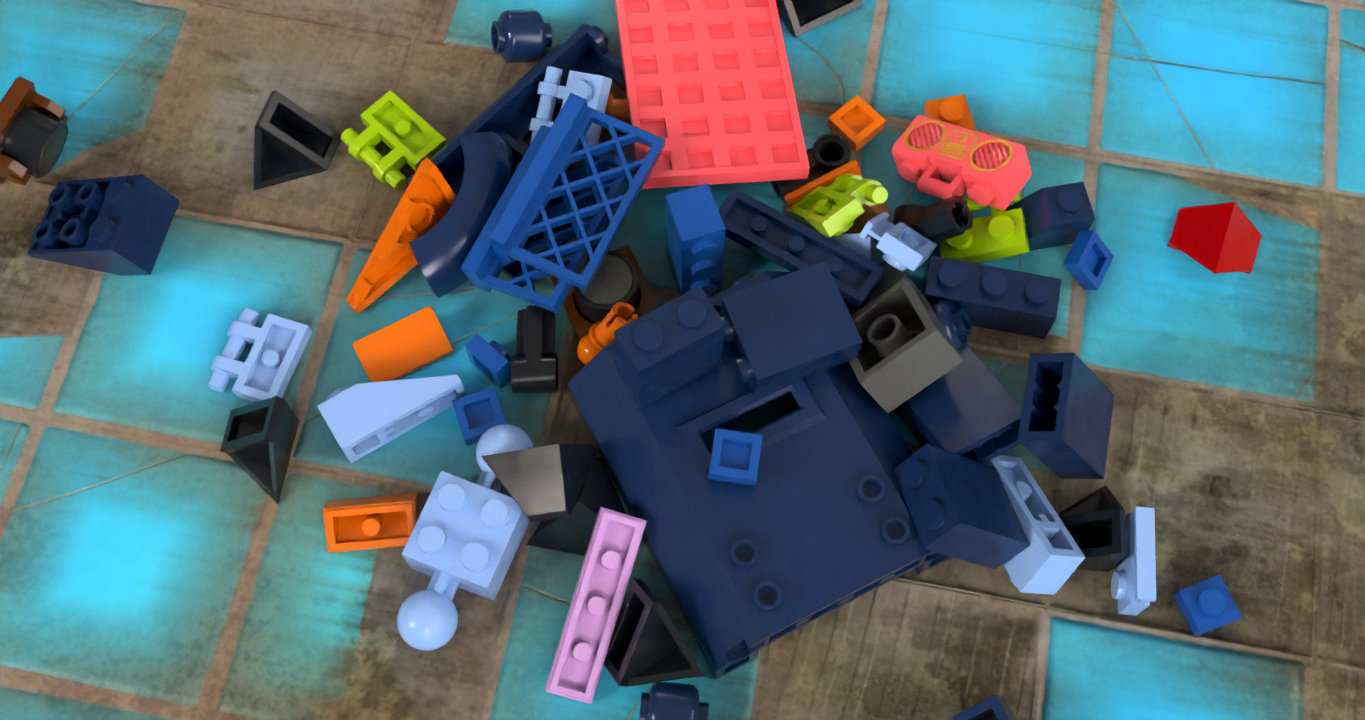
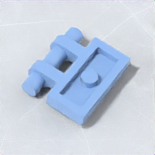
(588, 86)
(270, 361)

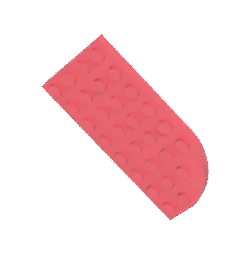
(712, 87)

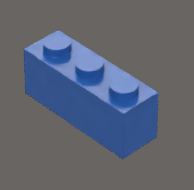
(695, 239)

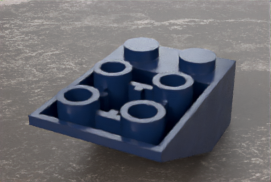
(105, 224)

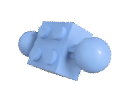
(462, 542)

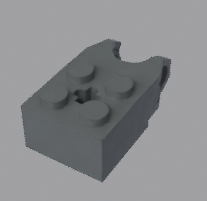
(901, 341)

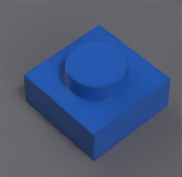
(1088, 260)
(490, 360)
(478, 414)
(735, 457)
(1207, 606)

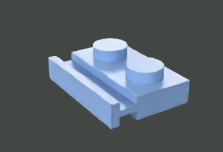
(900, 243)
(1136, 573)

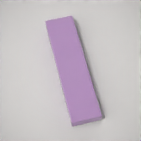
(595, 605)

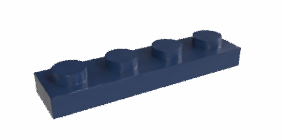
(797, 246)

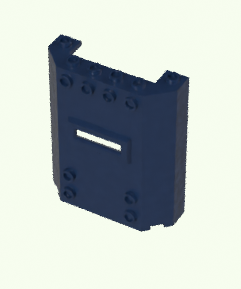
(768, 554)

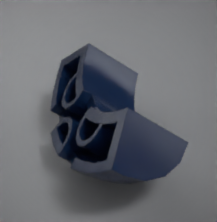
(486, 174)

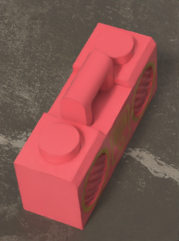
(958, 160)

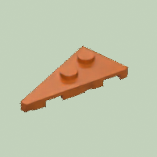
(418, 211)

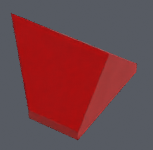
(1216, 237)

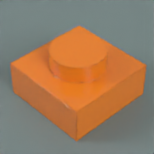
(950, 110)
(856, 123)

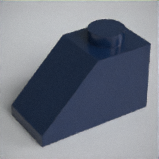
(1056, 215)

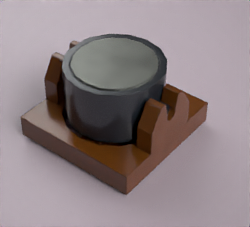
(30, 133)
(615, 281)

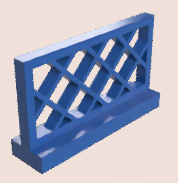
(541, 183)
(484, 266)

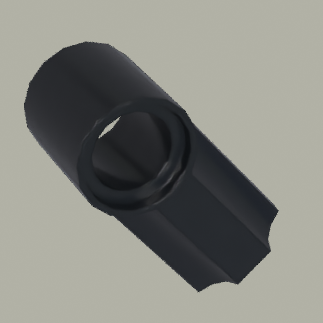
(824, 147)
(938, 220)
(535, 362)

